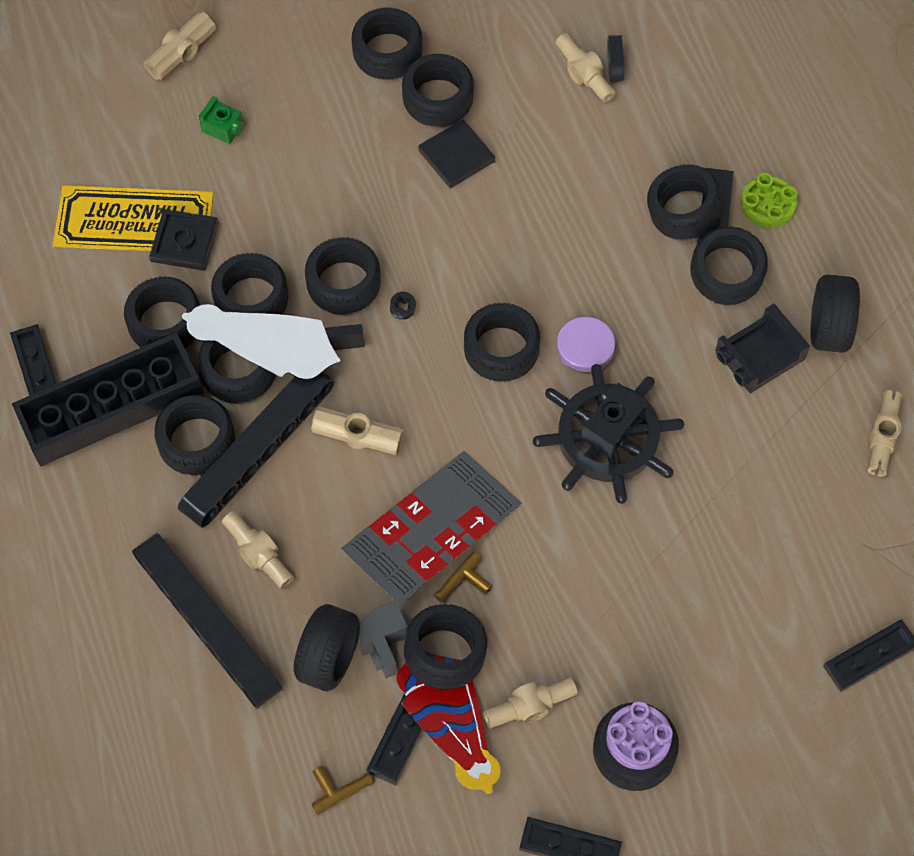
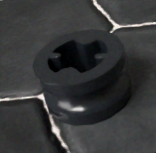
(405, 298)

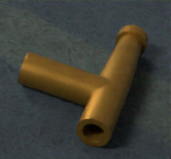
(464, 571)
(333, 795)

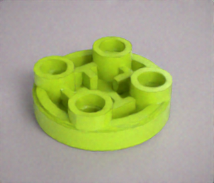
(768, 201)

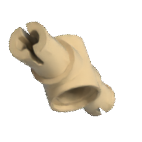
(585, 67)
(880, 444)
(257, 549)
(530, 703)

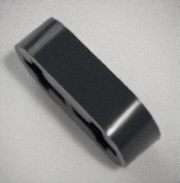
(615, 58)

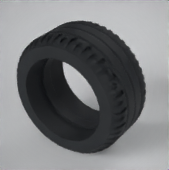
(386, 22)
(437, 68)
(682, 179)
(728, 238)
(342, 251)
(245, 267)
(153, 292)
(835, 313)
(508, 317)
(230, 389)
(186, 409)
(450, 619)
(326, 647)
(626, 777)

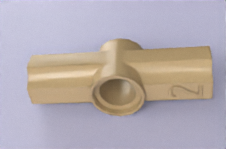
(179, 46)
(375, 434)

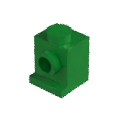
(221, 121)

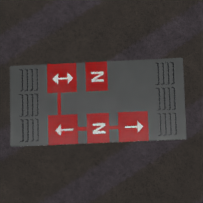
(431, 527)

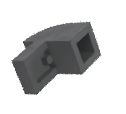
(379, 630)

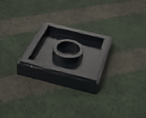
(456, 153)
(184, 239)

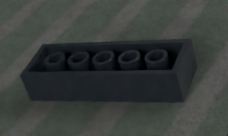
(106, 399)

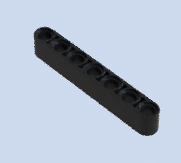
(253, 448)
(207, 620)

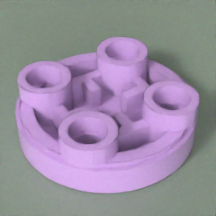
(585, 343)
(639, 736)

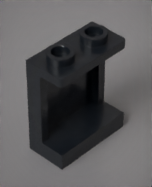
(762, 350)

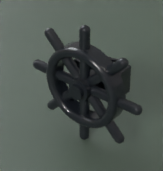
(607, 430)

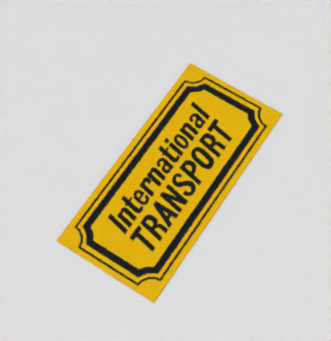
(119, 216)

